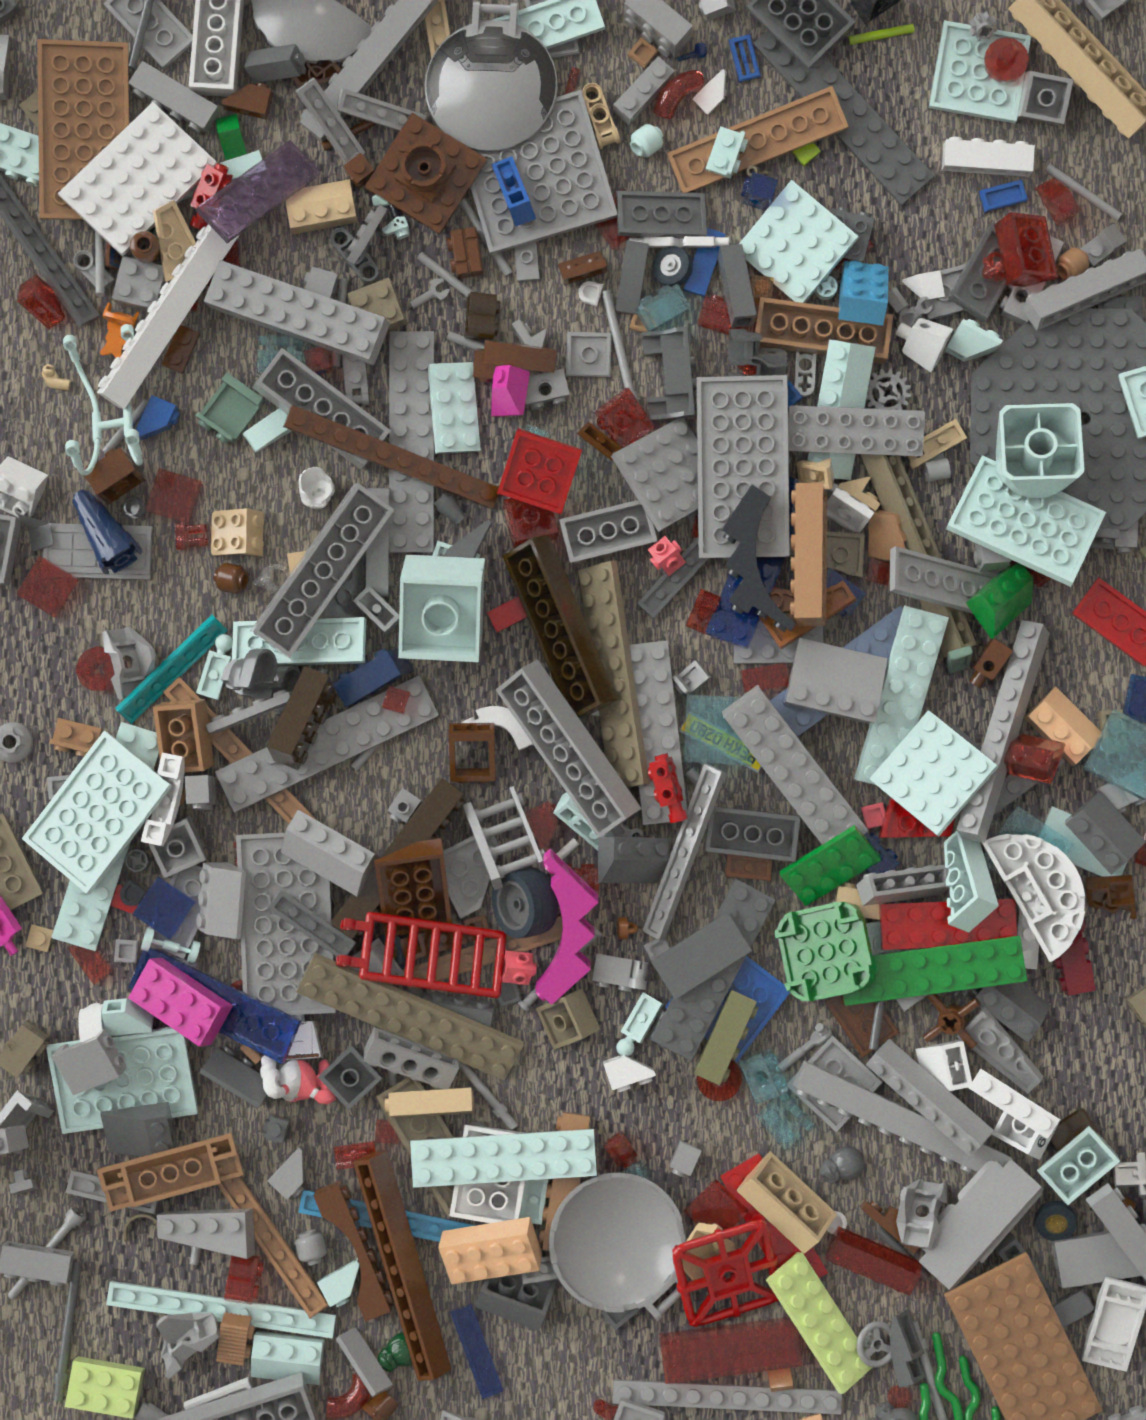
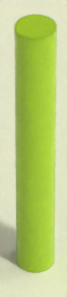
(880, 34)

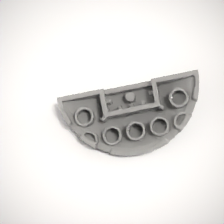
(316, 26)

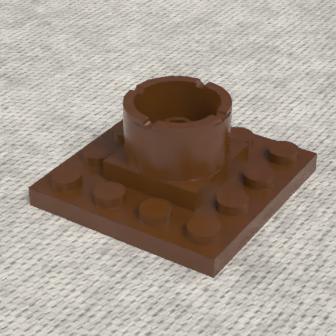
(430, 194)

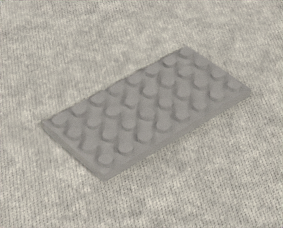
(742, 444)
(271, 948)

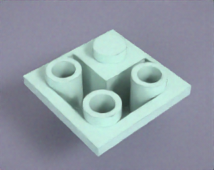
(972, 342)
(125, 1017)

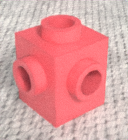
(666, 555)
(518, 967)

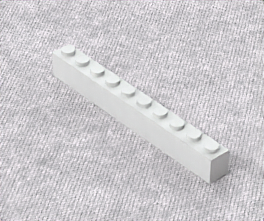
(164, 317)

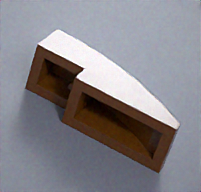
(520, 356)

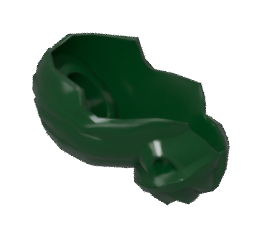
(395, 1354)

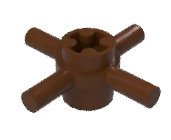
(945, 1017)

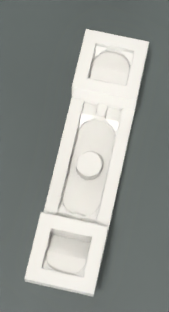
(163, 817)

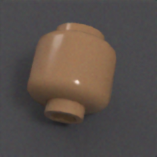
(1072, 263)

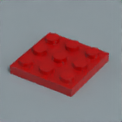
(539, 471)

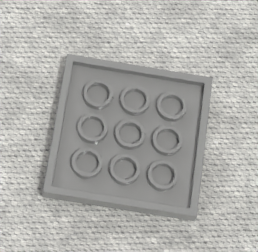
(663, 472)

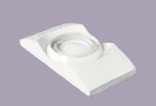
(1115, 1324)

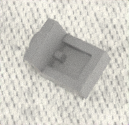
(691, 678)

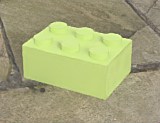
(104, 1387)

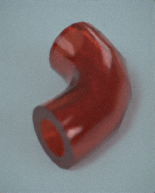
(676, 90)
(348, 1403)

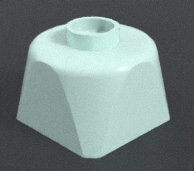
(1044, 430)

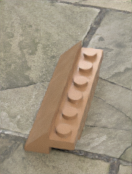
(170, 1172)

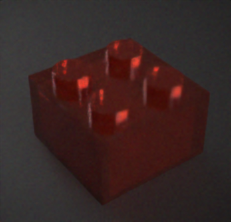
(528, 521)

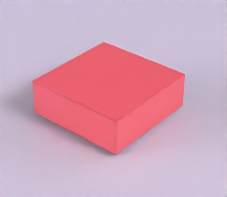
(873, 815)

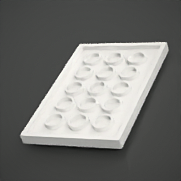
(135, 175)

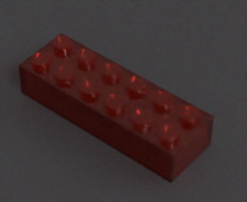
(730, 1350)

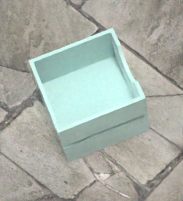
(441, 608)

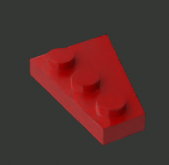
(902, 824)

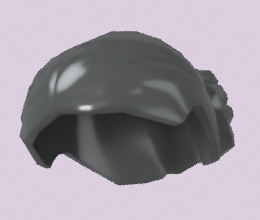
(843, 1165)
(886, 1411)

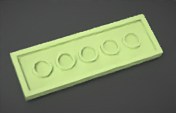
(818, 1321)

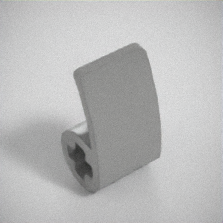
(937, 468)

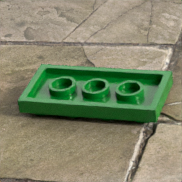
(830, 865)

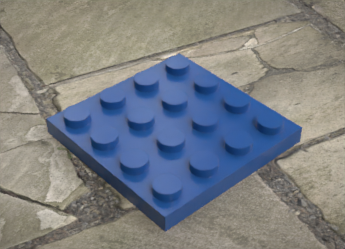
(760, 986)

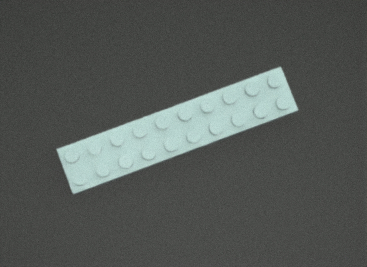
(85, 914)

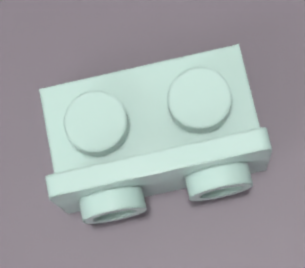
(726, 152)

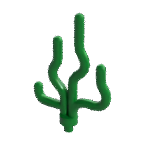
(947, 1394)

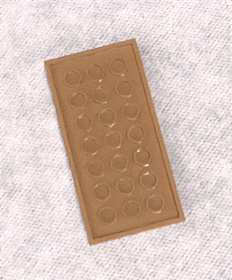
(79, 112)
(1022, 1345)

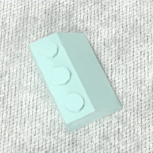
(1078, 1165)
(286, 1354)

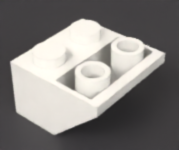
(20, 487)
(946, 1063)
(625, 1071)

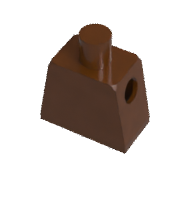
(994, 652)

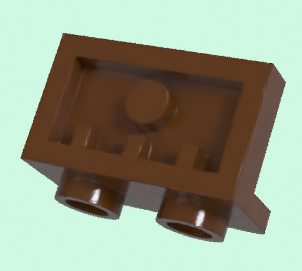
(582, 268)

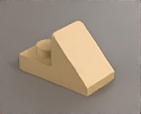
(816, 472)
(855, 489)

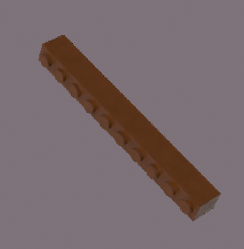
(402, 1265)

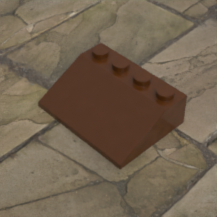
(414, 884)

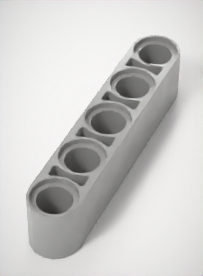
(378, 553)

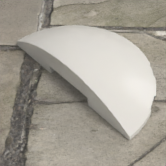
(1043, 887)

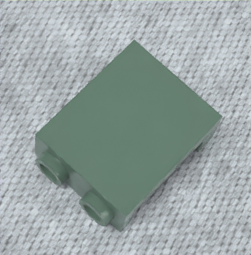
(230, 409)

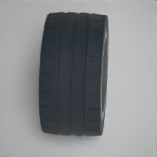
(525, 903)

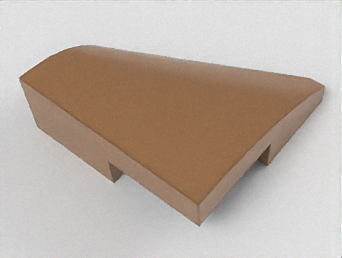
(884, 534)

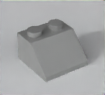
(181, 848)

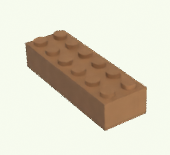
(810, 327)
(810, 552)

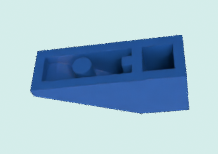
(514, 191)

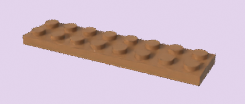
(767, 135)

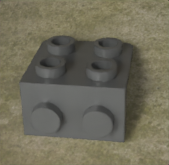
(860, 224)

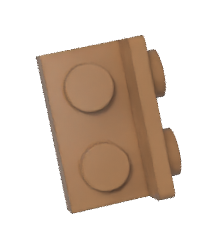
(74, 736)

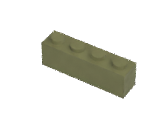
(725, 1037)

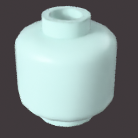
(646, 140)

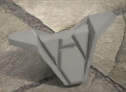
(131, 644)
(918, 1230)
(175, 1331)

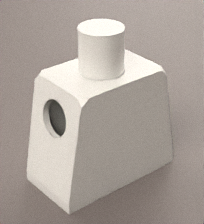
(924, 342)

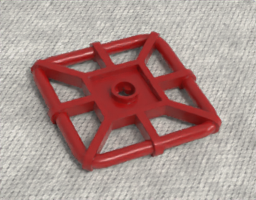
(715, 1267)

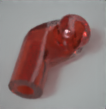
(604, 1409)

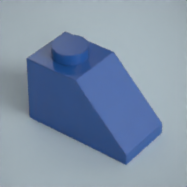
(157, 417)

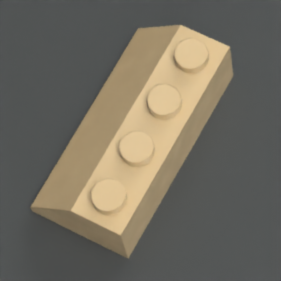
(787, 1202)

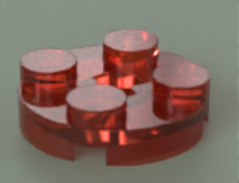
(85, 669)

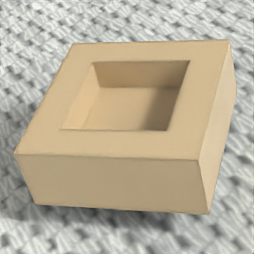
(39, 938)

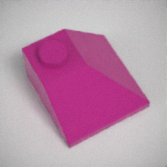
(509, 391)

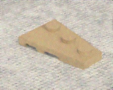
(172, 236)

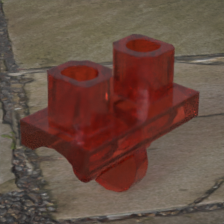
(347, 1154)

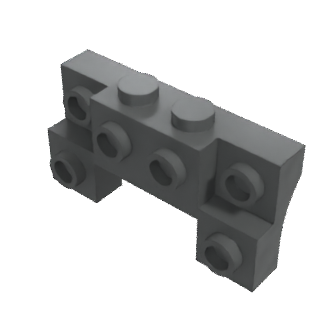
(677, 366)

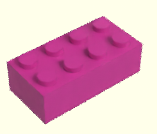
(180, 1001)

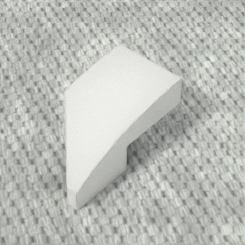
(712, 93)

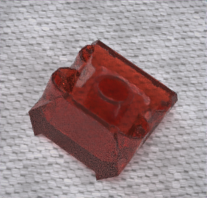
(623, 418)

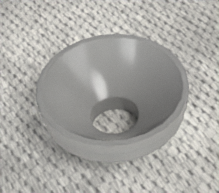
(23, 745)

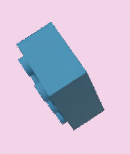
(863, 292)

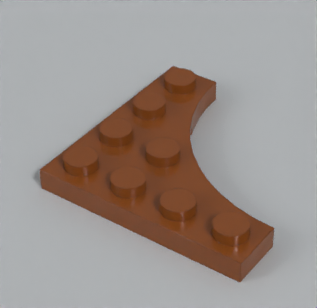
(838, 598)

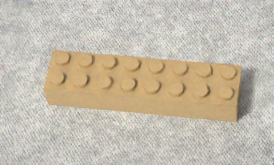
(1085, 61)

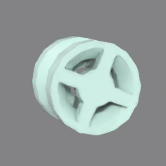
(828, 284)

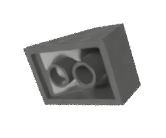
(139, 1129)

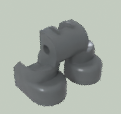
(744, 350)
(259, 675)

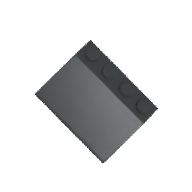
(804, 26)

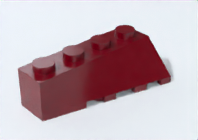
(1074, 968)

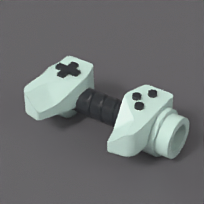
(399, 225)

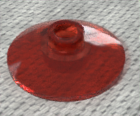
(726, 1089)

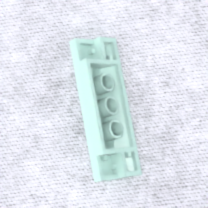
(846, 386)

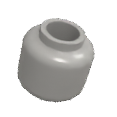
(310, 1247)

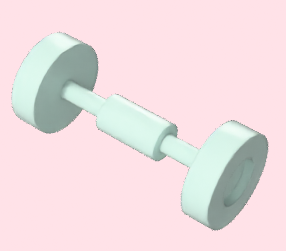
(169, 945)

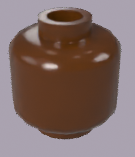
(139, 247)
(231, 578)

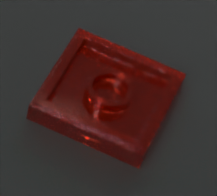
(173, 496)

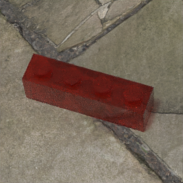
(873, 1261)

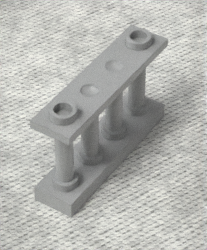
(489, 853)

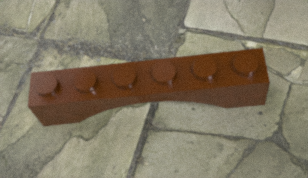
(337, 1208)

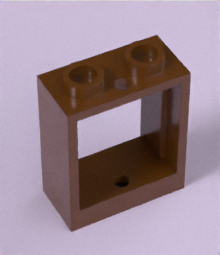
(472, 732)

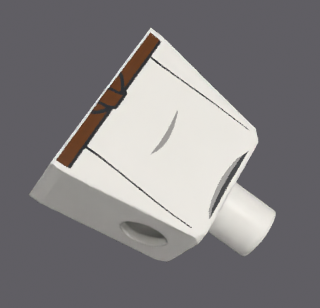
(306, 1043)

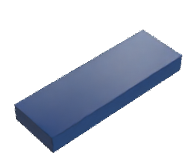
(703, 266)

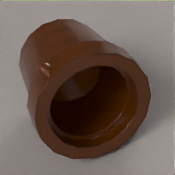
(380, 1406)

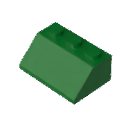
(1002, 598)

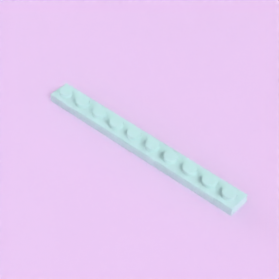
(181, 1302)

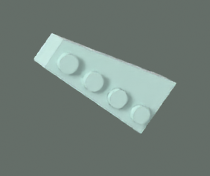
(969, 883)

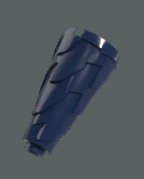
(109, 540)

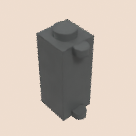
(275, 63)

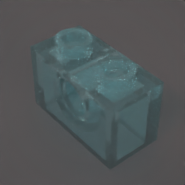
(761, 1087)

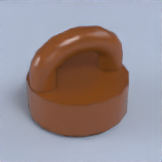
(625, 928)

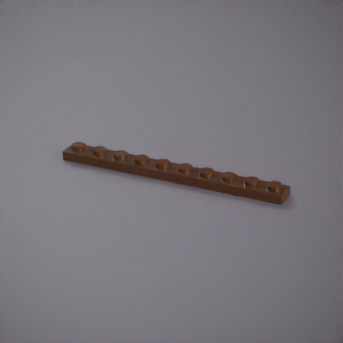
(391, 457)

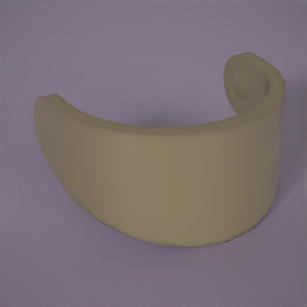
(143, 1214)

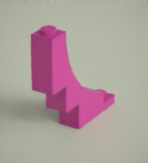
(575, 901)

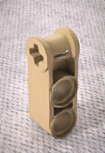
(605, 129)

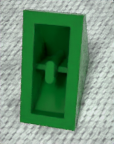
(230, 136)

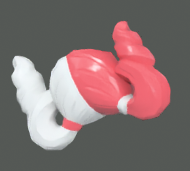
(295, 1081)

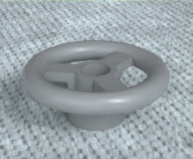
(866, 1341)

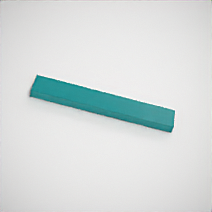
(170, 669)

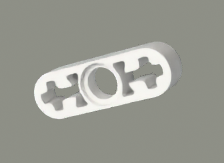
(810, 381)

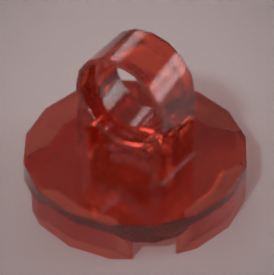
(1006, 60)

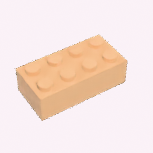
(490, 1250)

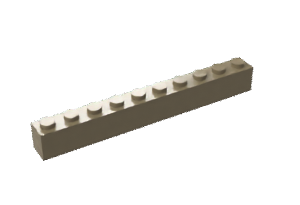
(899, 497)

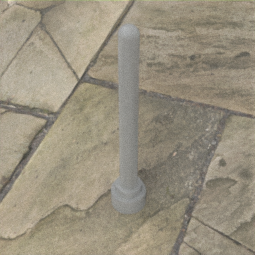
(71, 1220)

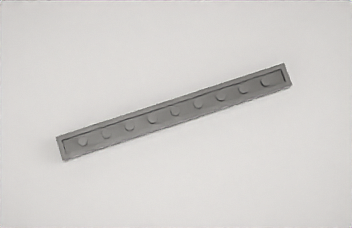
(727, 1396)

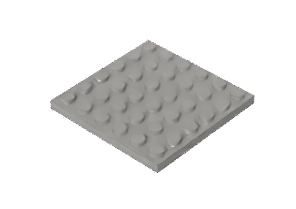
(560, 177)

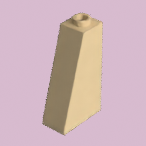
(430, 1102)

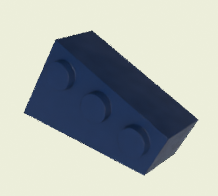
(371, 676)

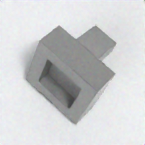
(22, 1183)

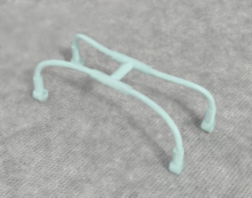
(97, 425)

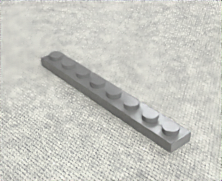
(684, 852)

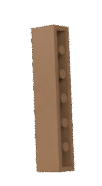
(561, 1186)

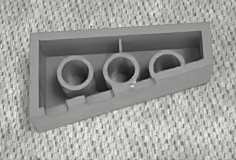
(213, 1229)

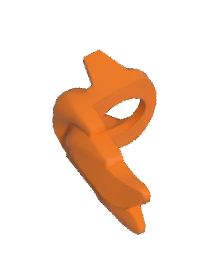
(116, 320)

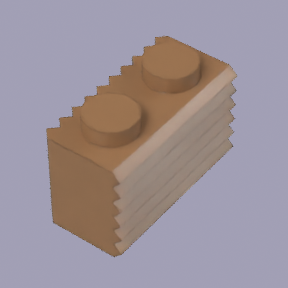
(234, 1338)

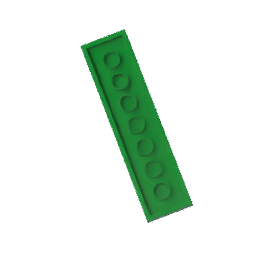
(944, 970)

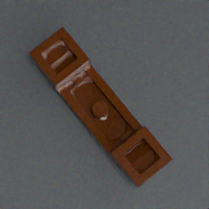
(446, 938)

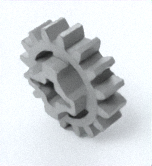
(879, 388)

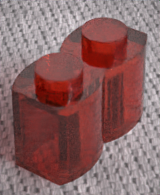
(242, 1279)

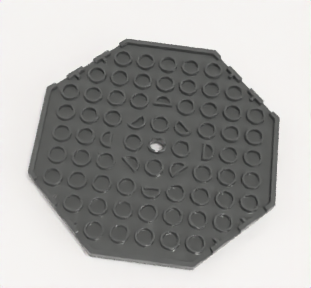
(1077, 365)

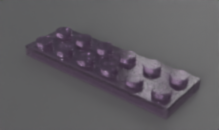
(258, 191)

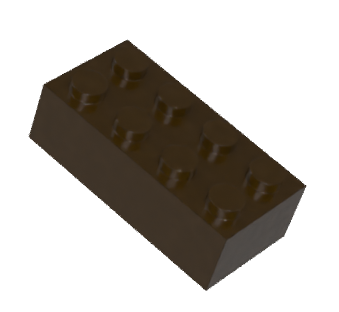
(301, 718)

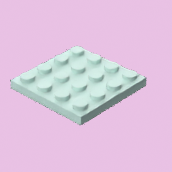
(961, 79)
(797, 243)
(933, 773)

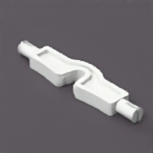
(686, 242)

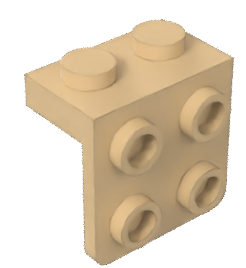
(237, 532)
(706, 1251)

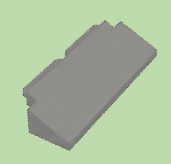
(978, 1220)

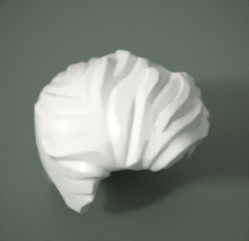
(315, 488)

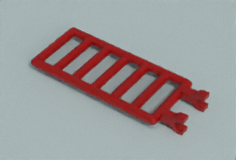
(436, 927)

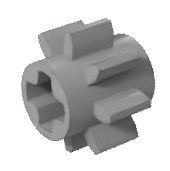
(982, 26)

